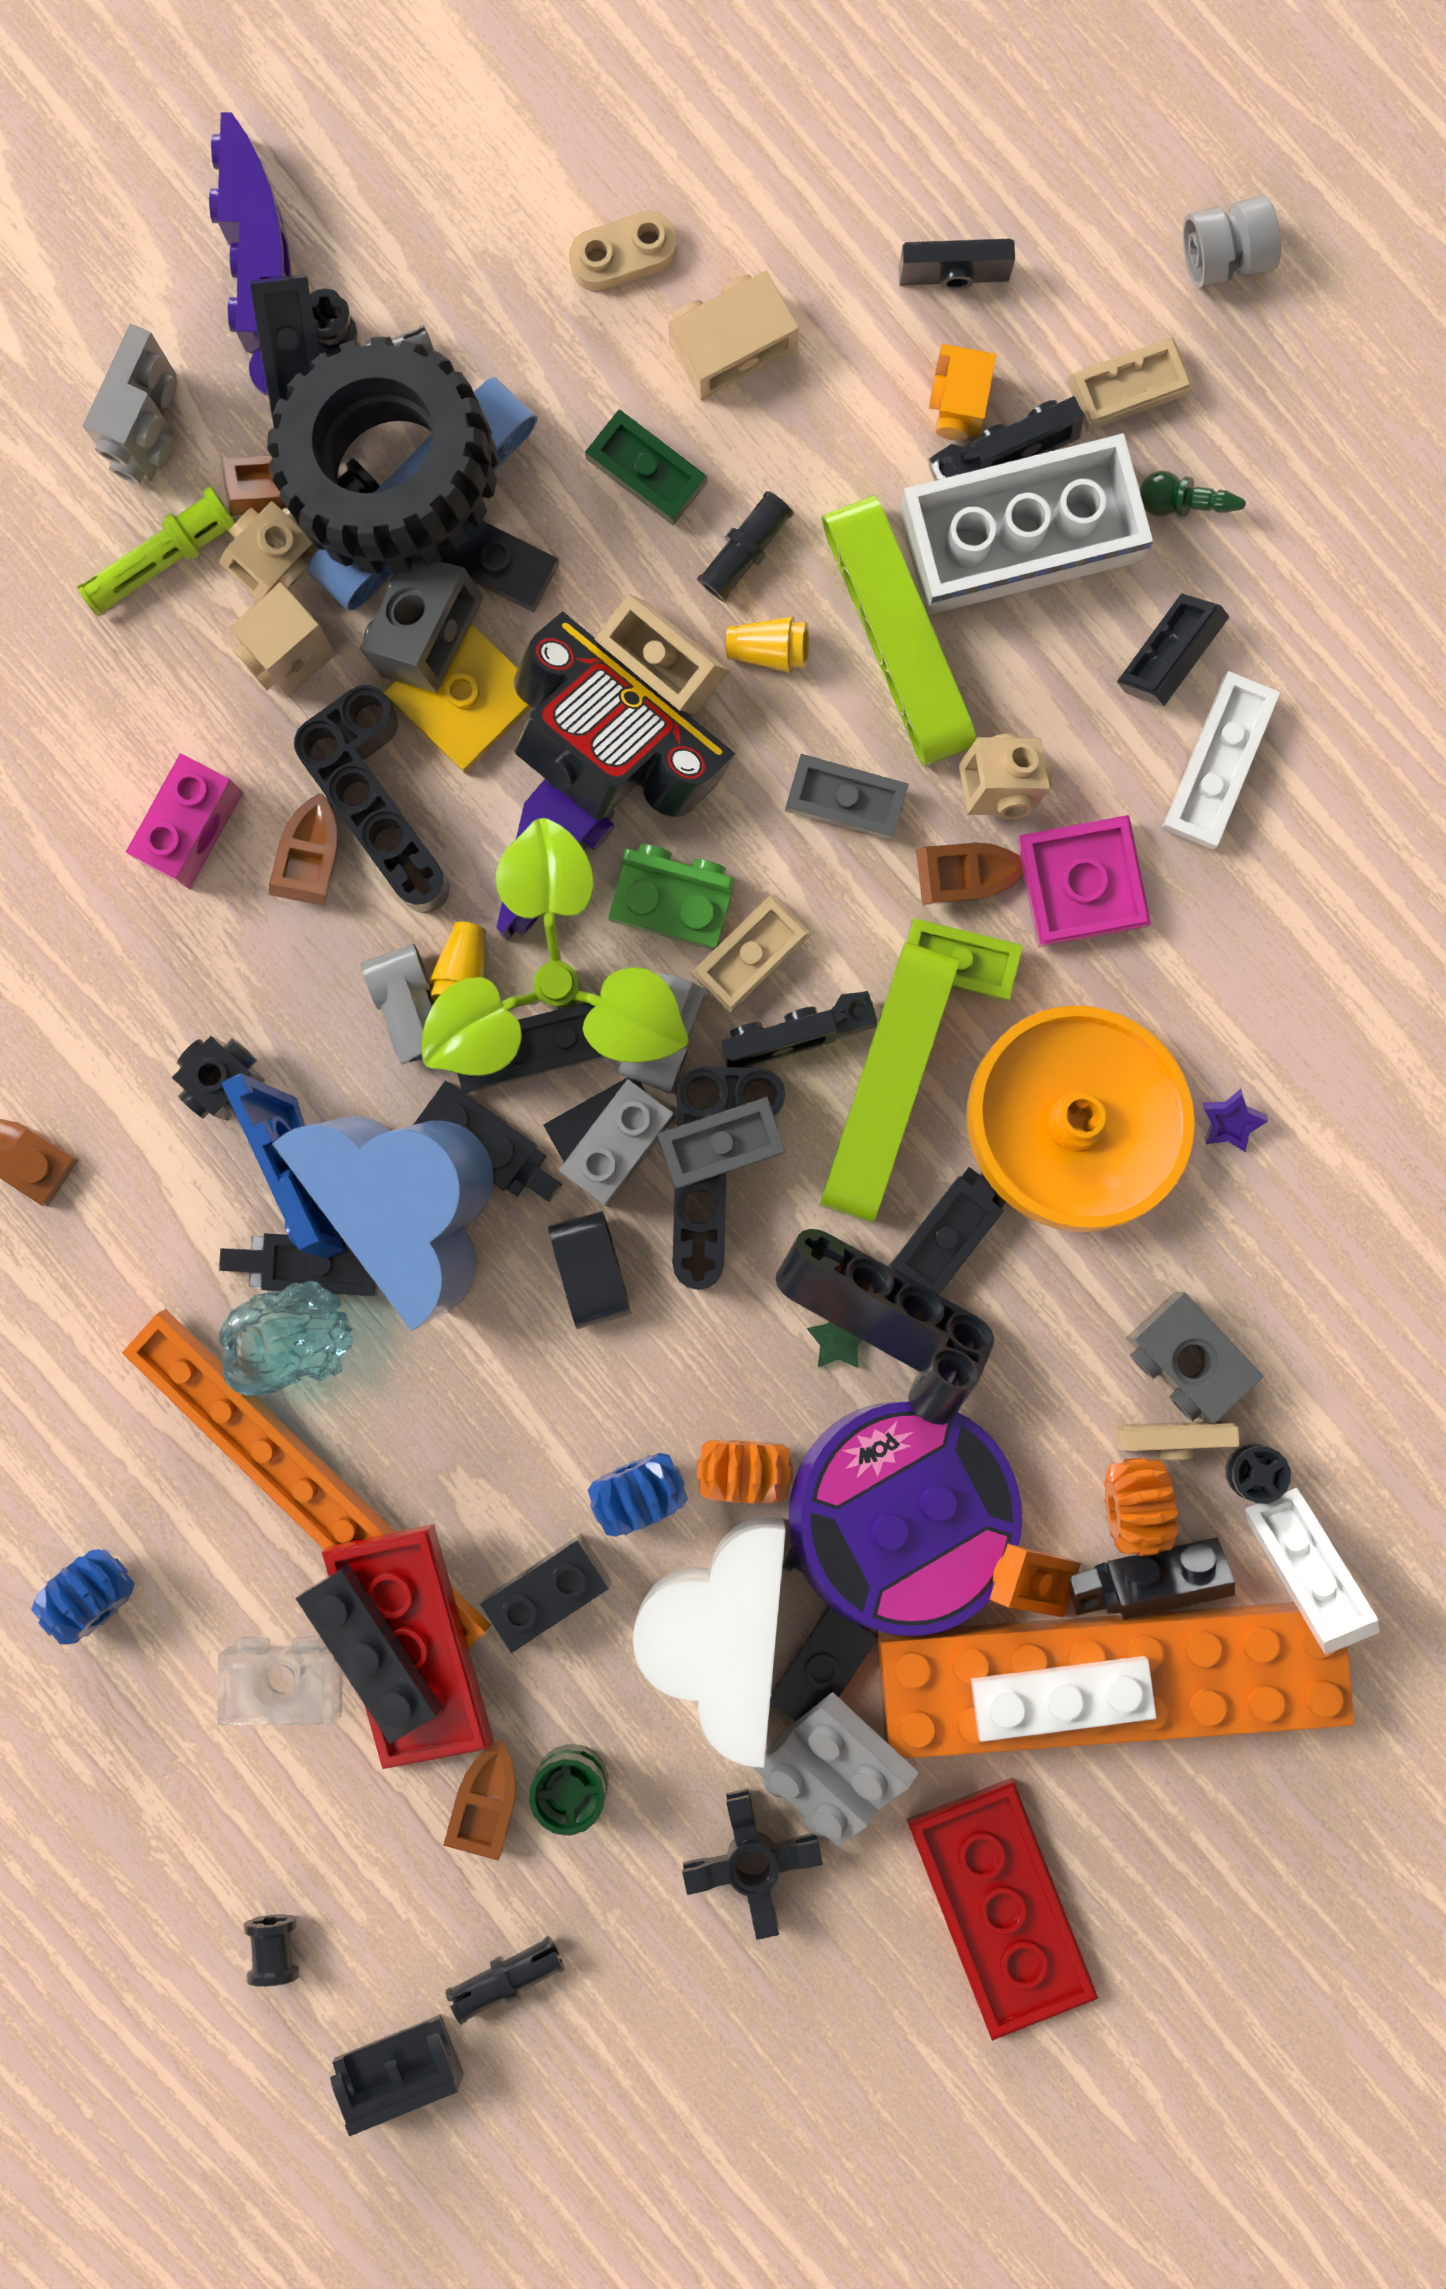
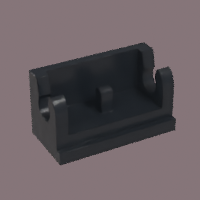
(396, 2075)

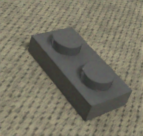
(846, 797)
(721, 1143)

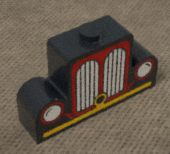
(607, 730)

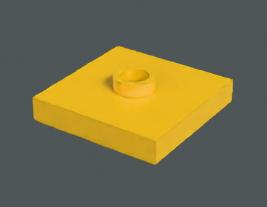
(471, 706)

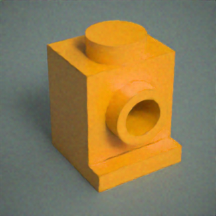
(961, 391)

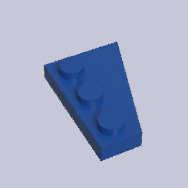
(265, 1117)

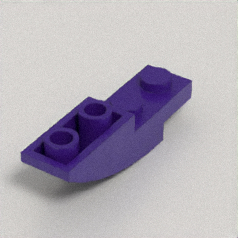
(249, 222)

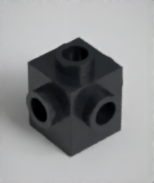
(199, 1062)

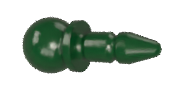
(1165, 493)

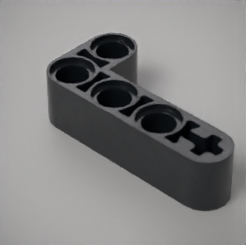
(378, 810)
(731, 1086)
(894, 1316)

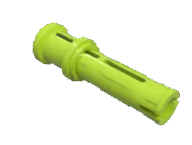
(179, 538)

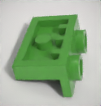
(672, 896)

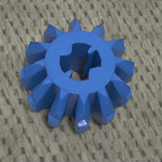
(637, 1494)
(82, 1596)

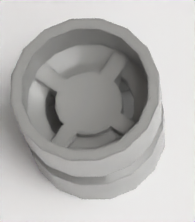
(1231, 241)

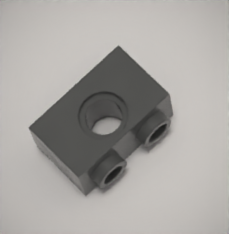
(422, 624)
(1224, 1372)

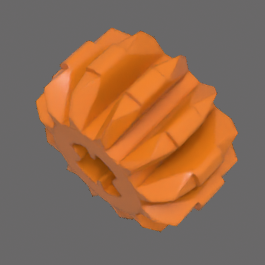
(744, 1471)
(1141, 1506)

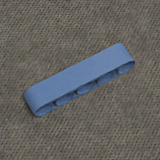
(510, 426)

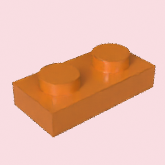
(1033, 1580)

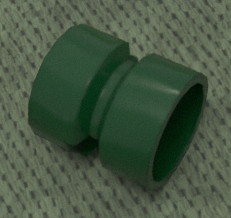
(569, 1789)

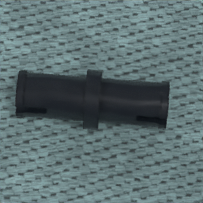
(745, 546)
(504, 1980)

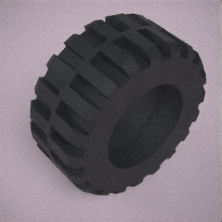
(346, 399)

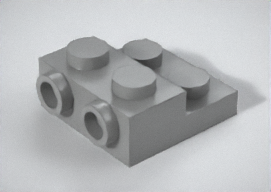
(126, 410)
(834, 1770)

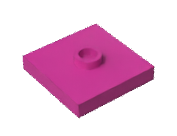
(1083, 881)

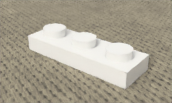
(1220, 760)
(1312, 1572)
(1063, 1698)

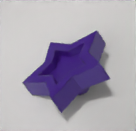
(1232, 1121)

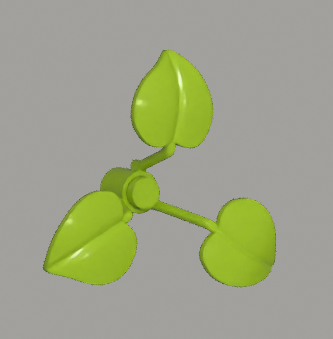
(630, 1021)

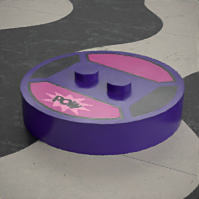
(903, 1518)

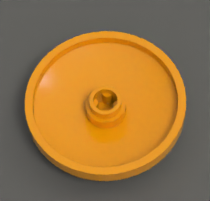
(1080, 1118)

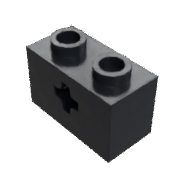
(546, 1593)

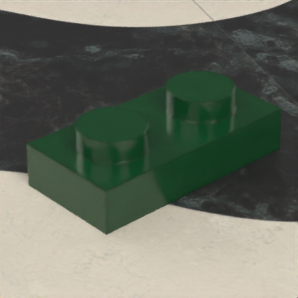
(646, 467)

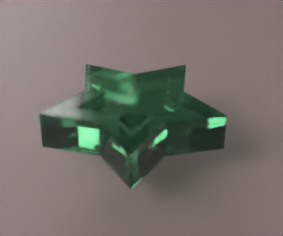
(835, 1344)

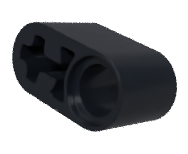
(589, 1270)

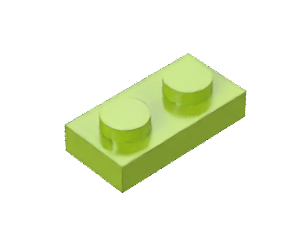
(985, 963)

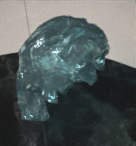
(284, 1338)

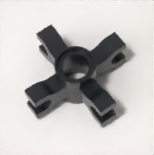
(721, 1870)

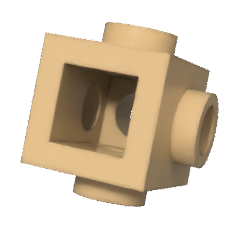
(266, 550)
(1005, 776)

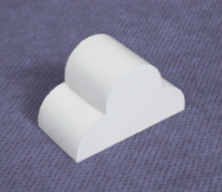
(714, 1637)

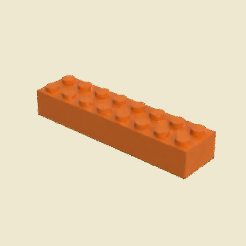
(1207, 1671)

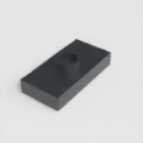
(956, 262)
(503, 564)
(1173, 649)
(822, 1664)

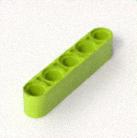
(899, 630)
(889, 1082)

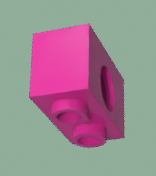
(184, 821)

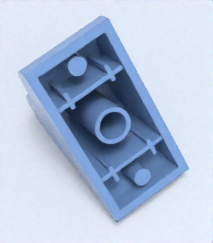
(399, 1203)

